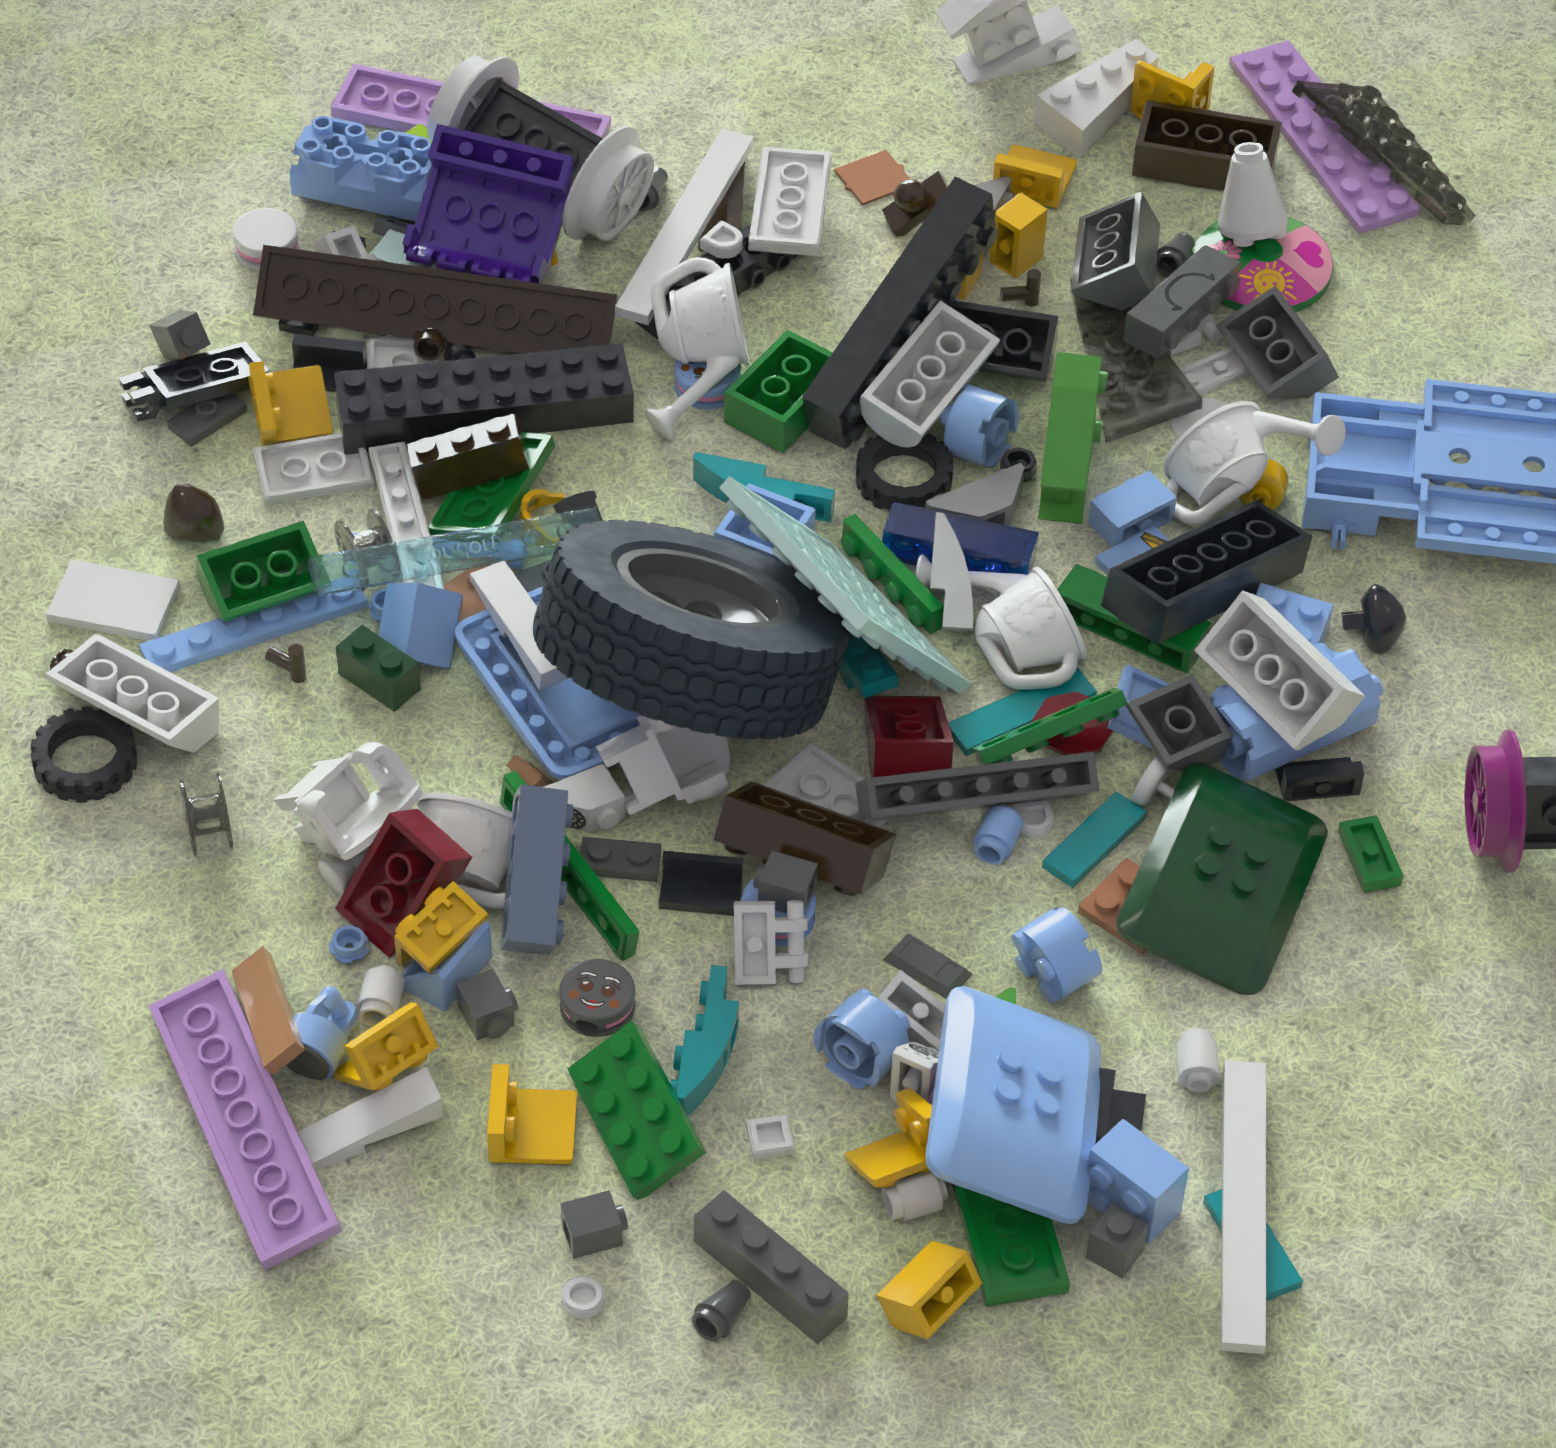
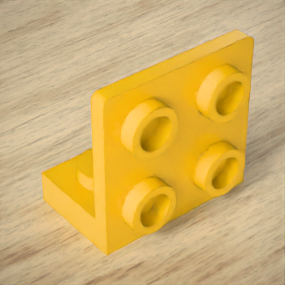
(1160, 86)
(1036, 173)
(289, 403)
(438, 928)
(388, 1049)
(529, 1123)
(899, 1154)

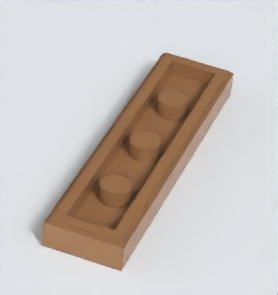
(268, 1011)

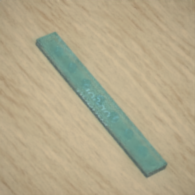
(442, 553)

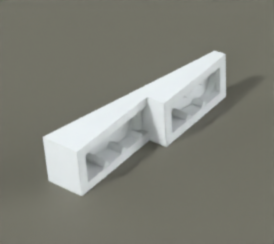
(514, 617)
(373, 1118)

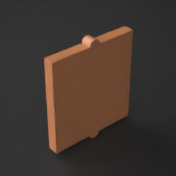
(872, 177)

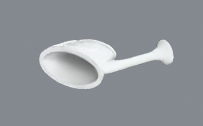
(701, 328)
(1226, 455)
(1024, 626)
(472, 824)

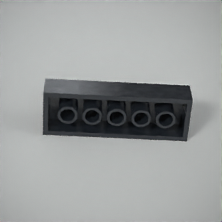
(1205, 571)

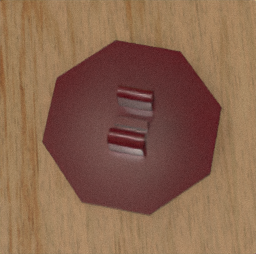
(1091, 739)

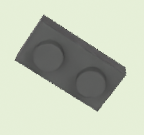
(622, 858)

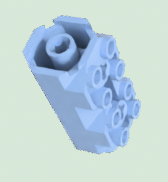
(352, 171)
(1260, 749)

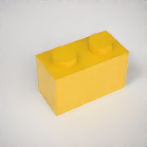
(1020, 235)
(929, 1289)

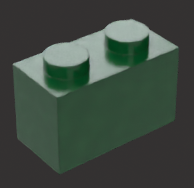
(378, 668)

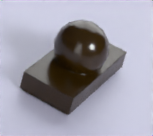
(913, 202)

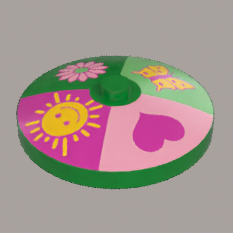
(1294, 264)

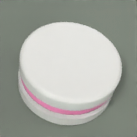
(263, 227)

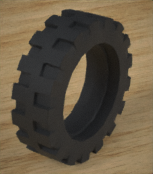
(883, 493)
(83, 785)

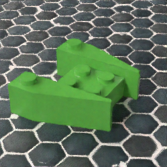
(1070, 436)

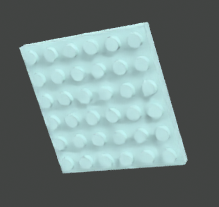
(843, 588)

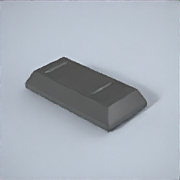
(927, 965)

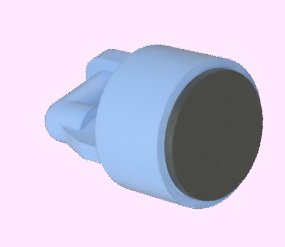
(323, 1034)

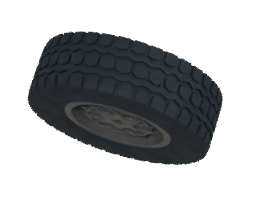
(689, 630)

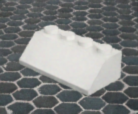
(1278, 671)
(139, 693)

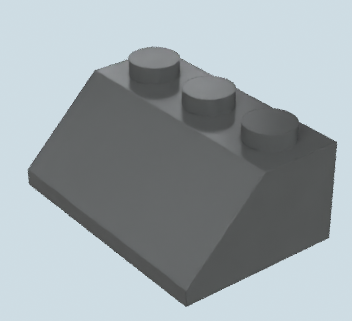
(1278, 347)

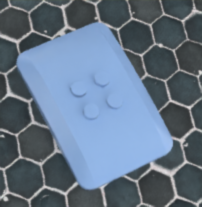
(555, 723)
(1014, 1105)

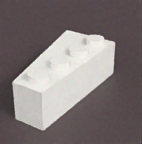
(1092, 99)

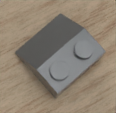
(1181, 724)

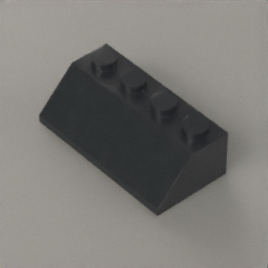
(1025, 339)

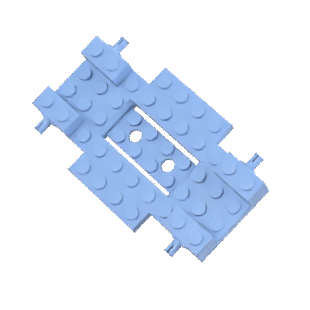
(1400, 443)

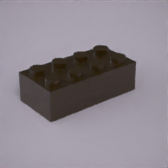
(1196, 143)
(767, 820)

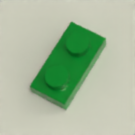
(1370, 853)

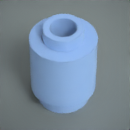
(997, 834)

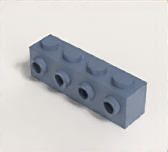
(535, 870)

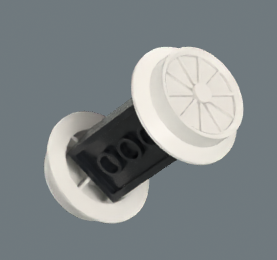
(607, 173)

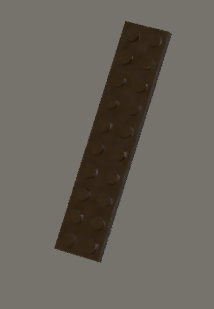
(407, 298)

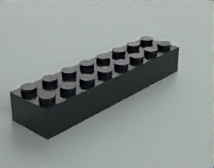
(925, 273)
(429, 399)

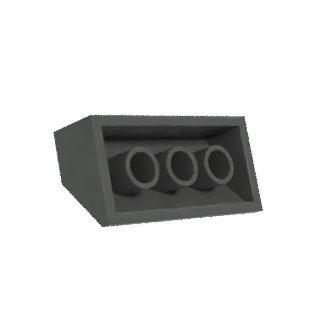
(1117, 253)

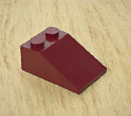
(907, 735)
(399, 874)

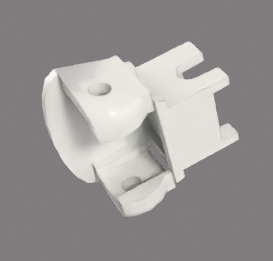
(667, 762)
(338, 808)

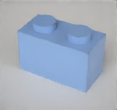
(1131, 508)

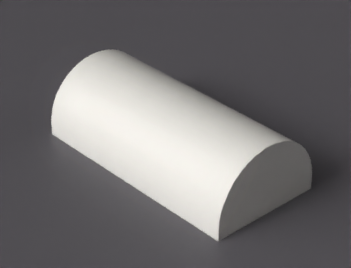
(925, 376)

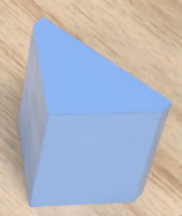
(421, 622)
(440, 985)

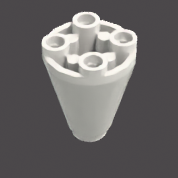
(1251, 199)

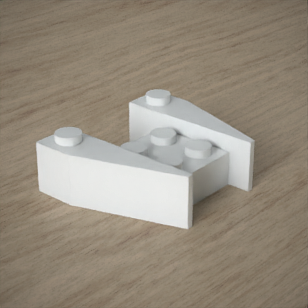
(1006, 37)

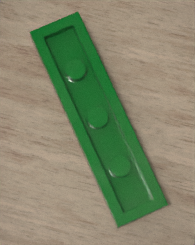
(897, 579)
(1066, 721)

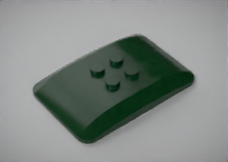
(1222, 879)

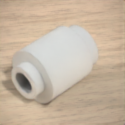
(380, 994)
(1197, 1060)
(914, 1196)

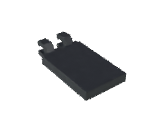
(189, 380)

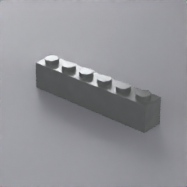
(976, 786)

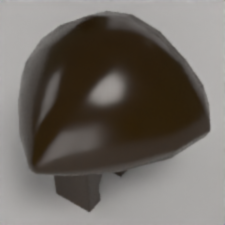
(192, 515)

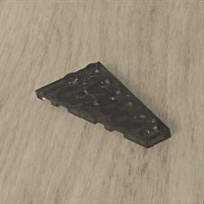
(1382, 137)
(1138, 386)

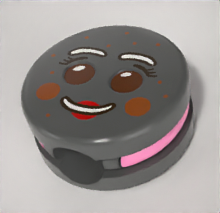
(597, 997)

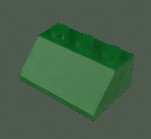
(257, 572)

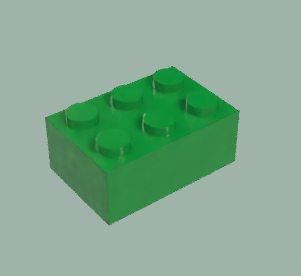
(770, 392)

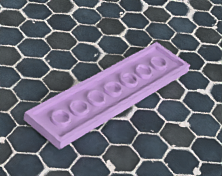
(405, 101)
(1350, 178)
(245, 1120)

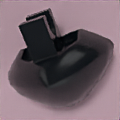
(1381, 617)

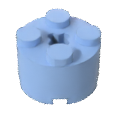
(979, 425)
(1056, 954)
(855, 1032)

